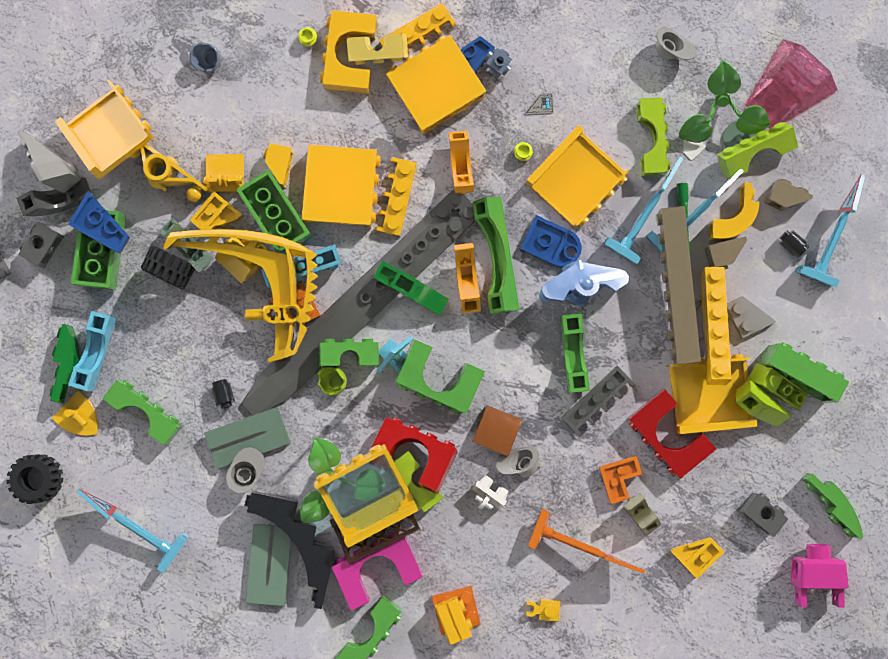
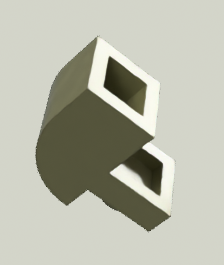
(642, 514)

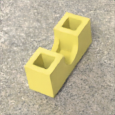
(394, 48)

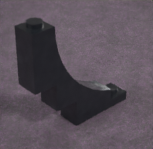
(316, 557)

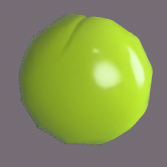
(332, 380)

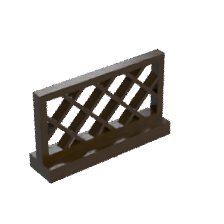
(379, 546)

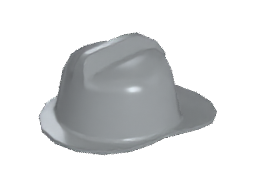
(673, 46)
(520, 462)
(245, 470)

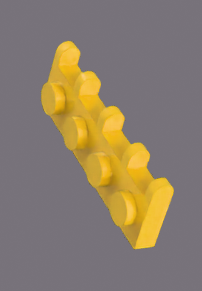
(424, 25)
(398, 197)

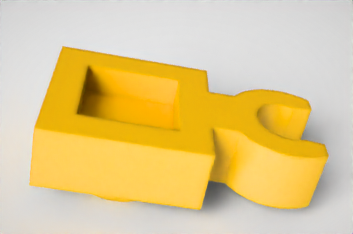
(547, 610)

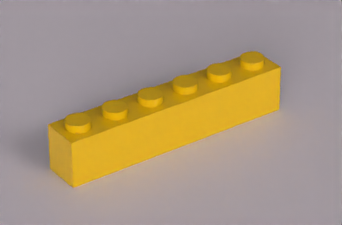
(715, 326)

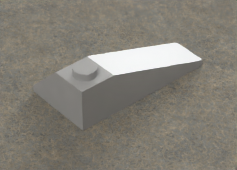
(48, 165)

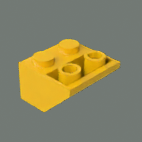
(239, 267)

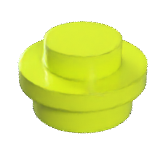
(307, 37)
(523, 151)

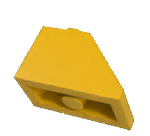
(279, 161)

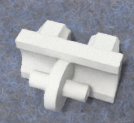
(486, 496)

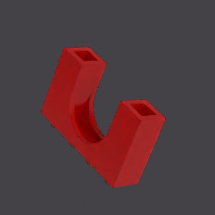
(440, 454)
(679, 459)

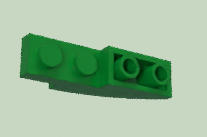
(411, 288)
(68, 356)

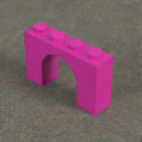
(350, 575)

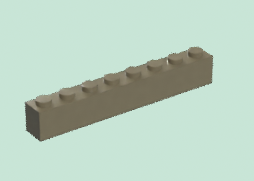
(679, 285)

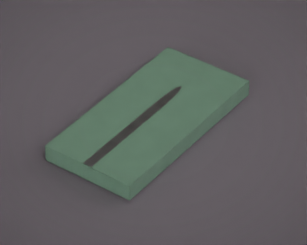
(260, 431)
(268, 565)

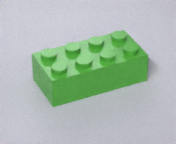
(273, 210)
(95, 263)
(804, 373)

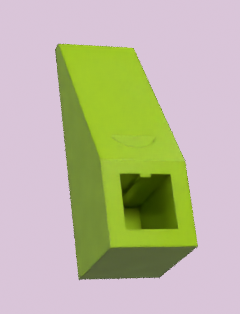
(778, 386)
(760, 404)

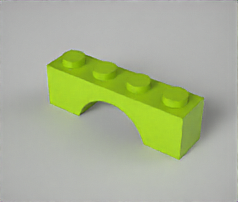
(651, 113)
(779, 138)

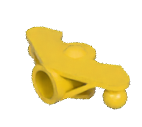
(169, 177)

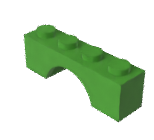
(574, 360)
(162, 426)
(383, 614)

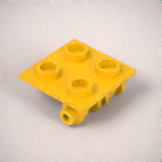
(224, 172)

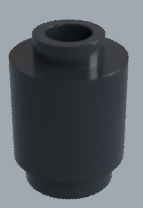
(793, 243)
(223, 393)

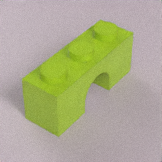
(424, 498)

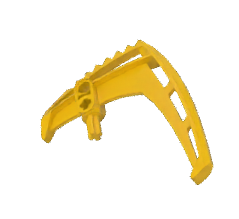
(281, 275)

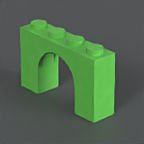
(457, 397)

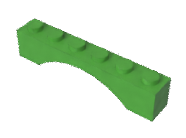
(491, 219)

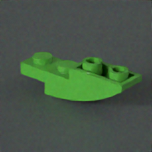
(840, 509)

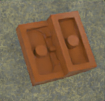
(497, 430)

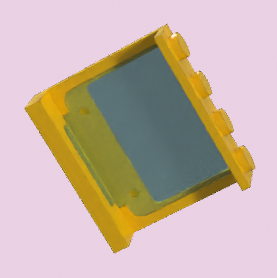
(366, 495)

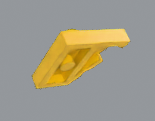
(215, 213)
(698, 555)

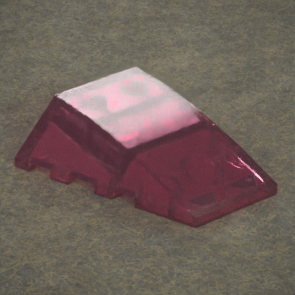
(791, 83)

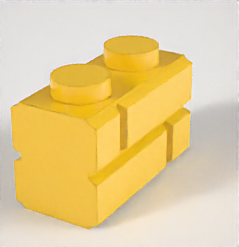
(453, 620)

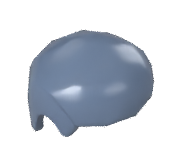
(205, 57)

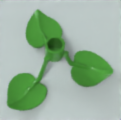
(722, 83)
(320, 459)

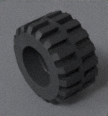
(167, 267)
(19, 478)

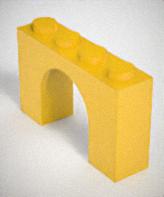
(344, 26)

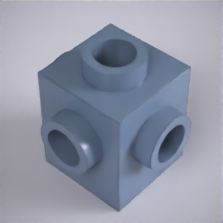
(492, 67)

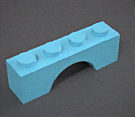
(87, 370)

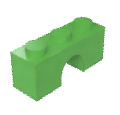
(365, 351)

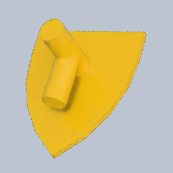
(77, 416)

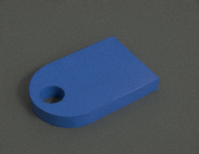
(549, 242)

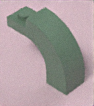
(198, 258)

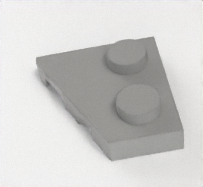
(747, 317)

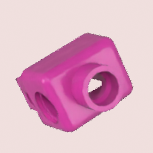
(819, 570)

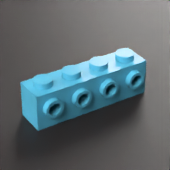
(326, 258)

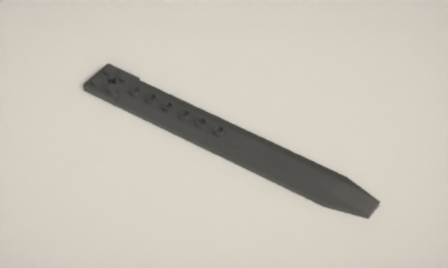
(361, 302)

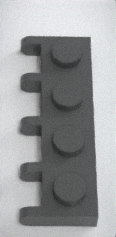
(596, 399)

